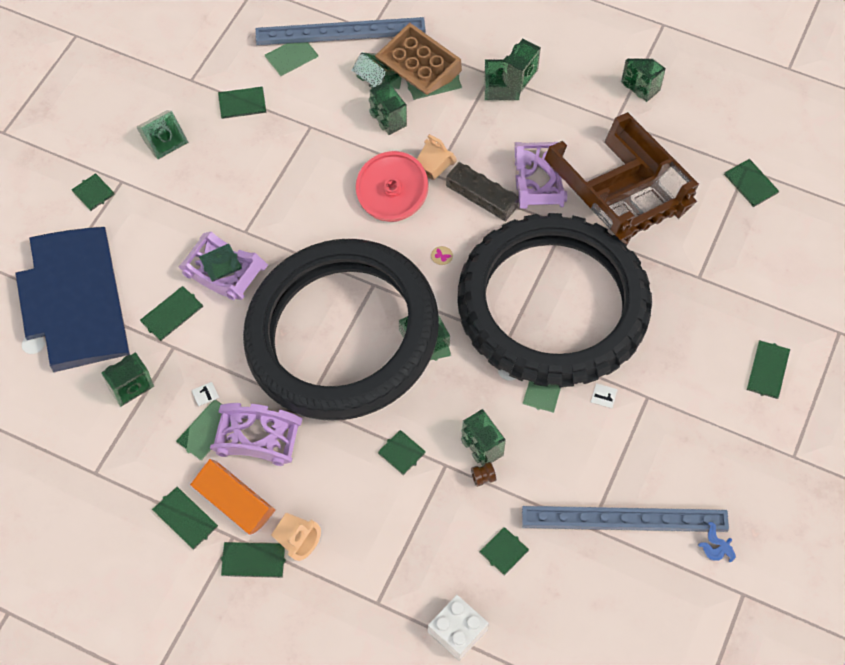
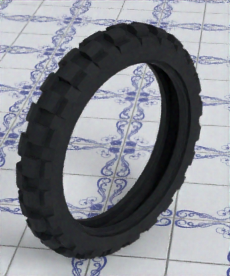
(539, 366)

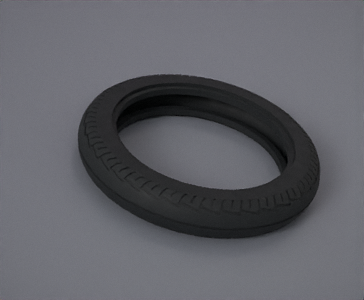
(362, 396)

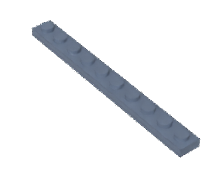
(335, 31)
(623, 518)

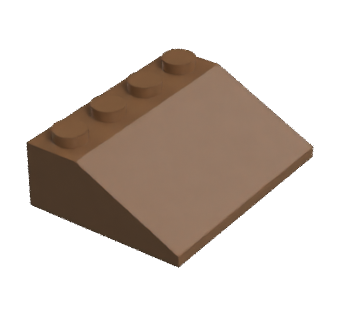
(420, 59)

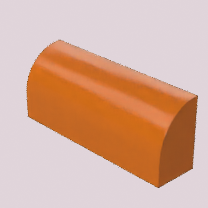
(232, 497)

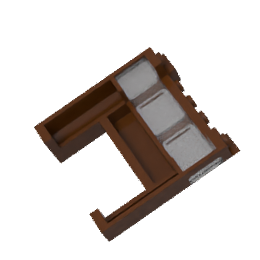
(636, 193)

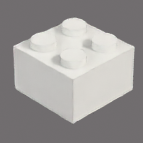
(458, 627)

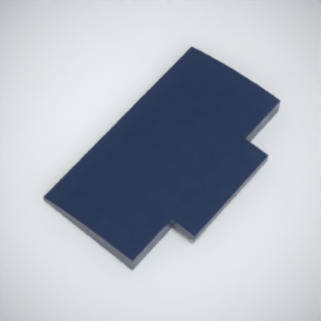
(73, 298)

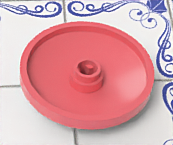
(392, 186)

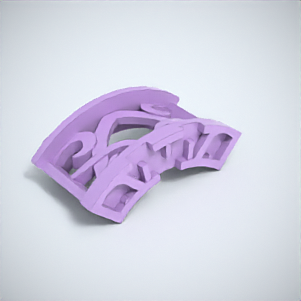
(537, 197)
(250, 263)
(235, 413)

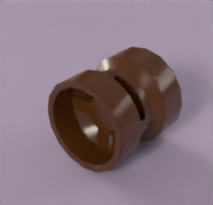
(483, 474)

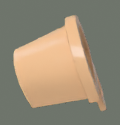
(435, 157)
(297, 536)

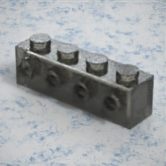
(482, 191)

